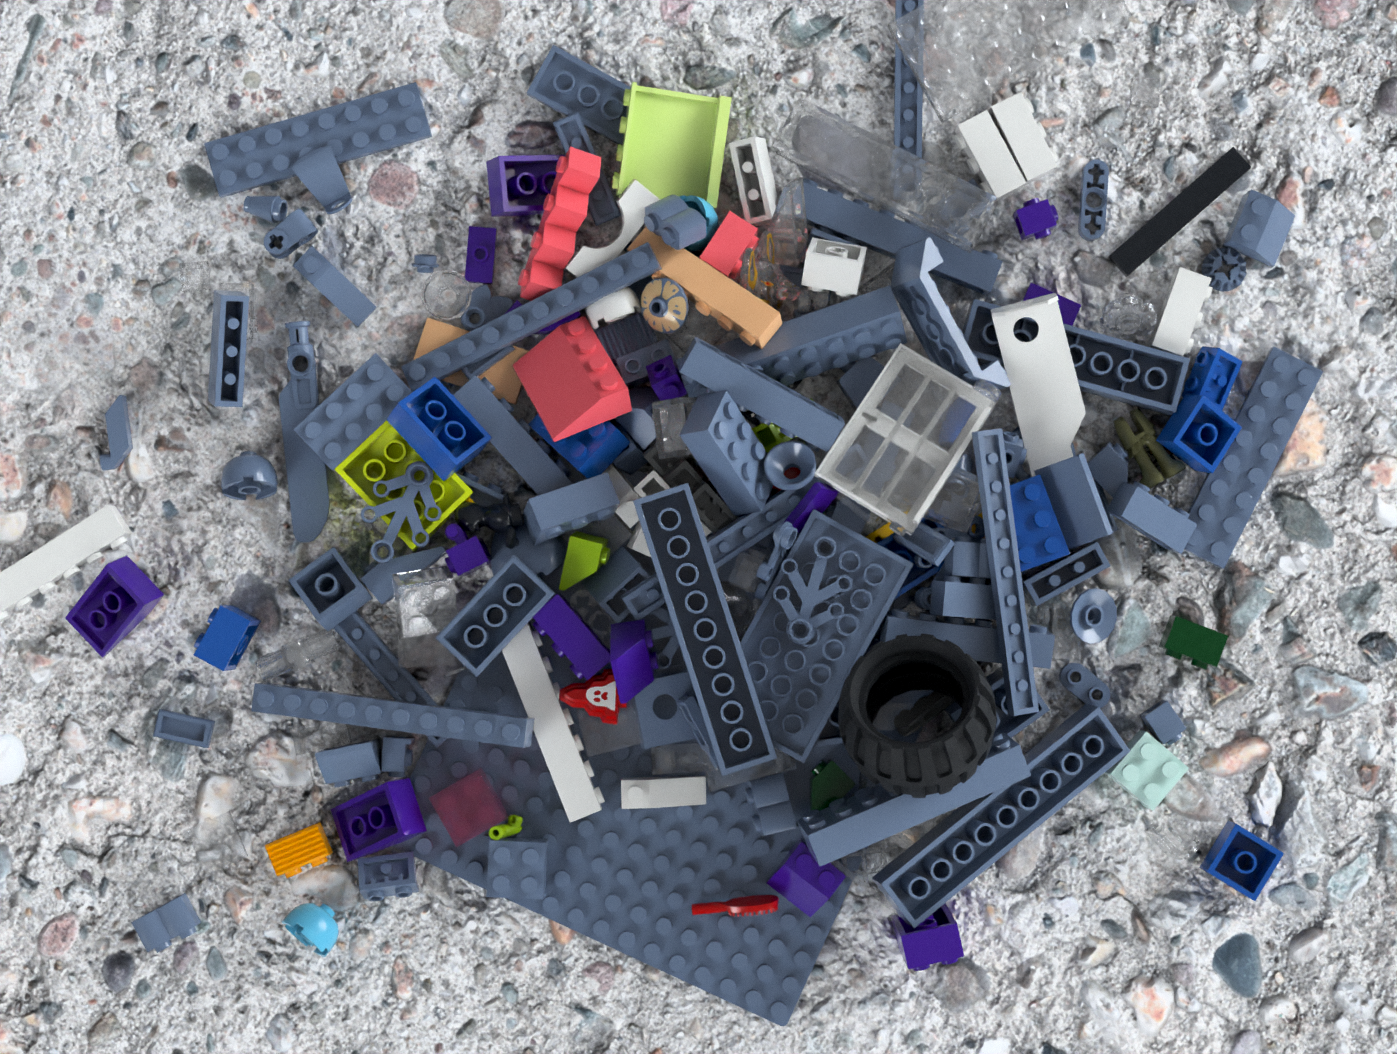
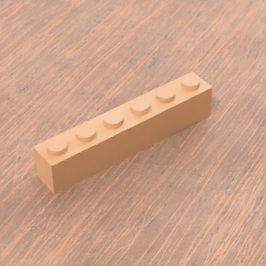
(714, 292)

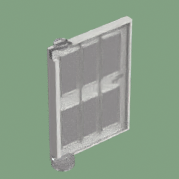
(906, 438)

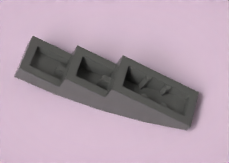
(708, 504)

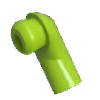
(507, 829)

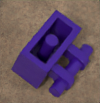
(467, 554)

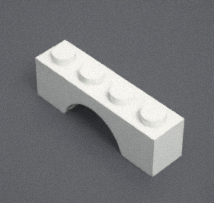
(632, 207)

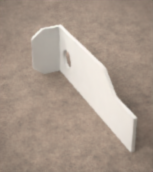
(1041, 380)

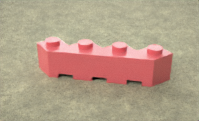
(562, 216)

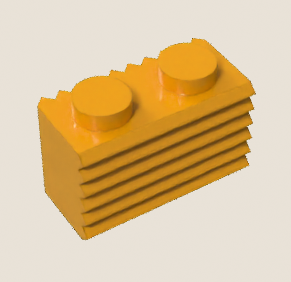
(299, 849)

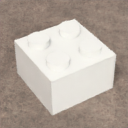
(833, 267)

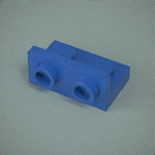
(1213, 375)

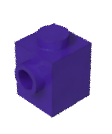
(1035, 219)
(666, 379)

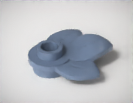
(486, 307)

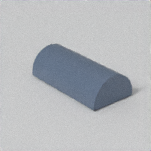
(495, 615)

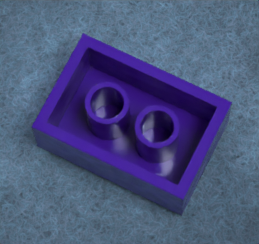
(571, 637)
(929, 942)

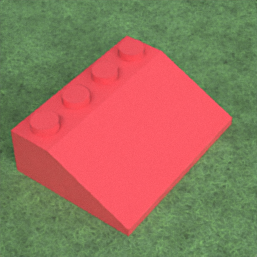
(572, 380)

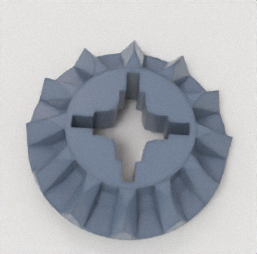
(1220, 281)

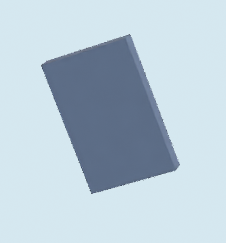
(1075, 500)

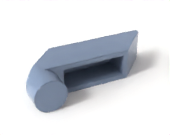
(118, 434)

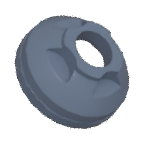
(790, 455)

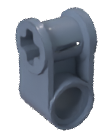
(291, 232)

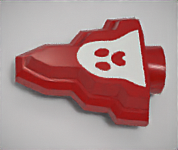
(596, 696)

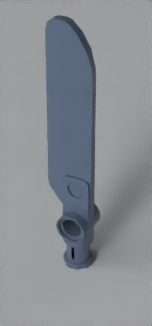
(304, 468)

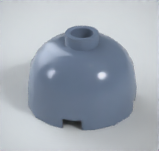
(248, 476)

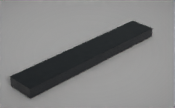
(1179, 212)

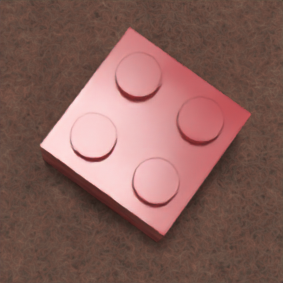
(729, 245)

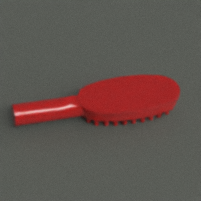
(739, 905)

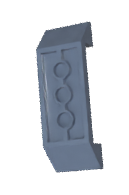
(933, 319)

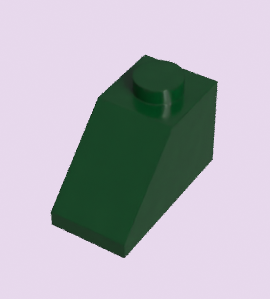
(828, 784)

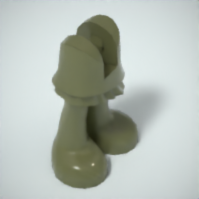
(1134, 445)

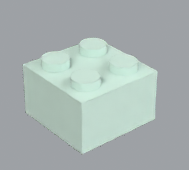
(1147, 770)

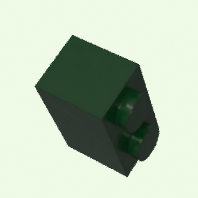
(1193, 641)

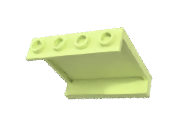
(672, 142)

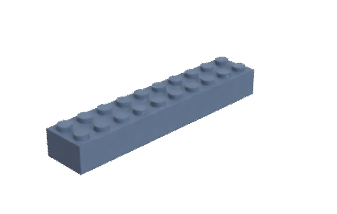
(705, 629)
(992, 825)

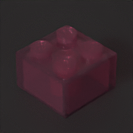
(468, 807)

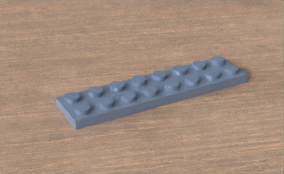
(350, 129)
(1238, 481)

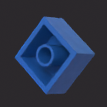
(1199, 433)
(226, 637)
(1241, 860)

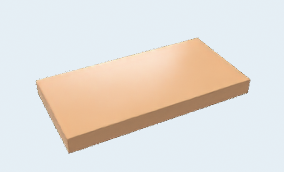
(500, 375)

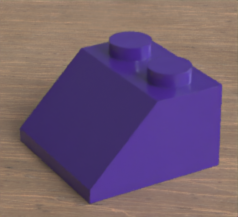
(632, 658)
(804, 881)

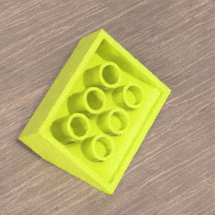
(387, 456)

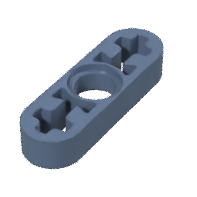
(1087, 179)

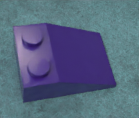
(520, 183)
(114, 605)
(378, 819)

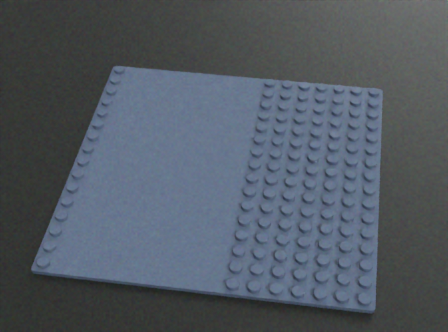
(639, 870)

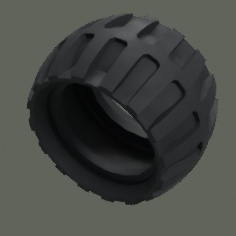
(917, 665)

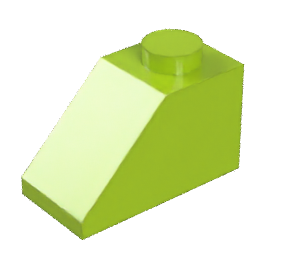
(583, 557)

